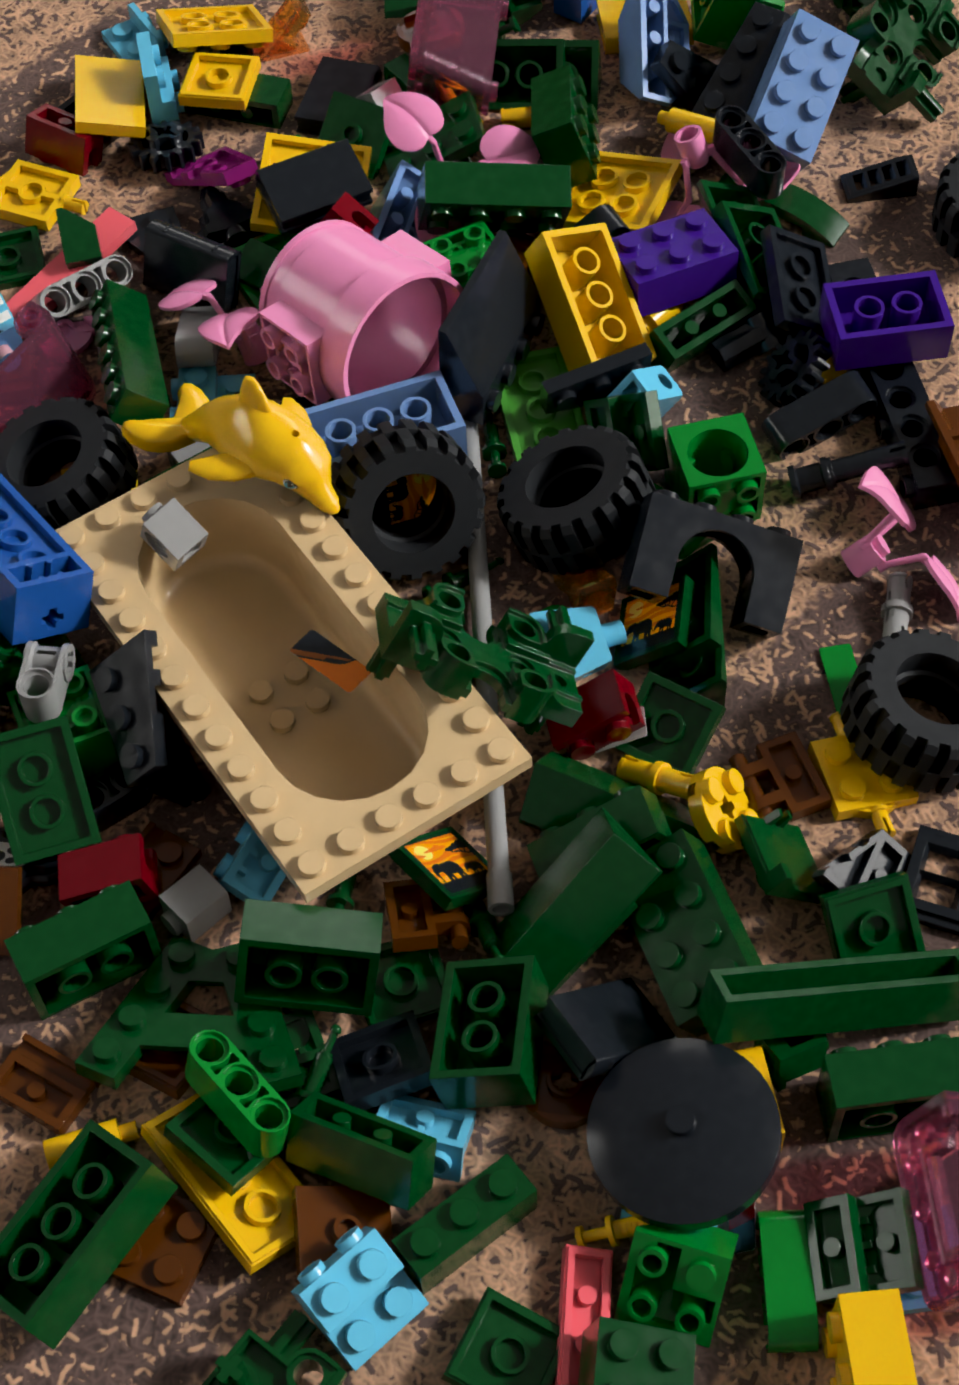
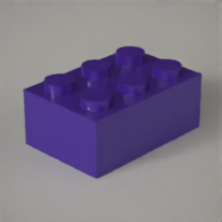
(676, 260)
(885, 320)

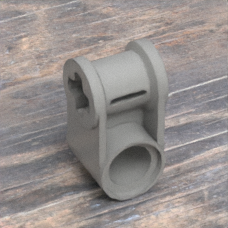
(45, 680)

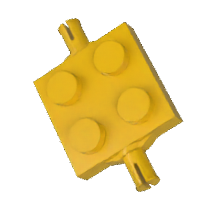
(34, 192)
(852, 783)

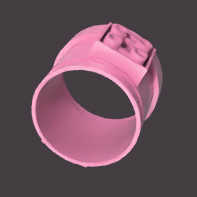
(353, 310)

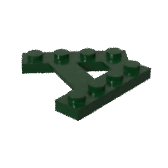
(149, 1019)

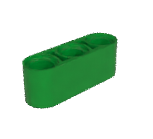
(239, 1113)
(788, 1282)

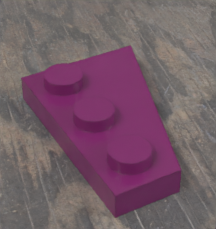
(216, 168)

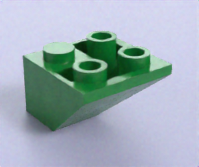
(677, 1279)

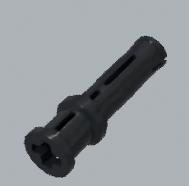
(830, 472)

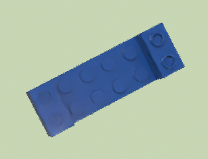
(41, 577)

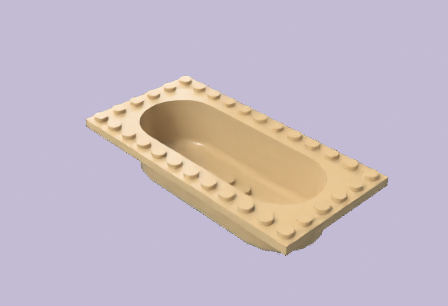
(309, 766)

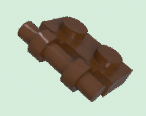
(791, 775)
(413, 922)

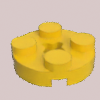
(716, 805)

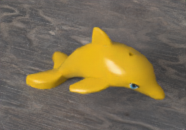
(252, 437)

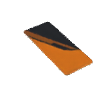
(330, 661)

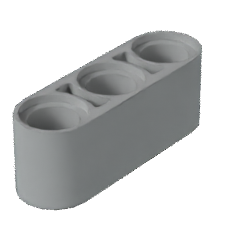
(92, 277)
(190, 346)

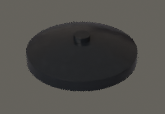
(684, 1134)

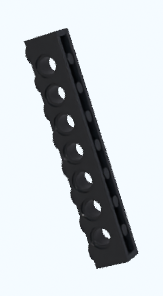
(904, 417)

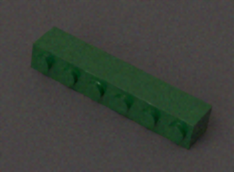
(127, 354)
(830, 995)

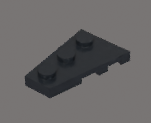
(592, 380)
(128, 701)

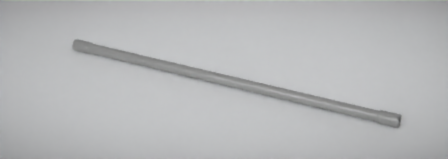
(499, 877)

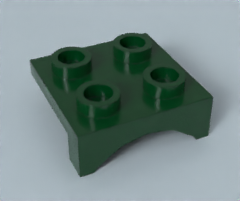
(780, 856)

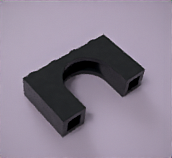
(763, 556)

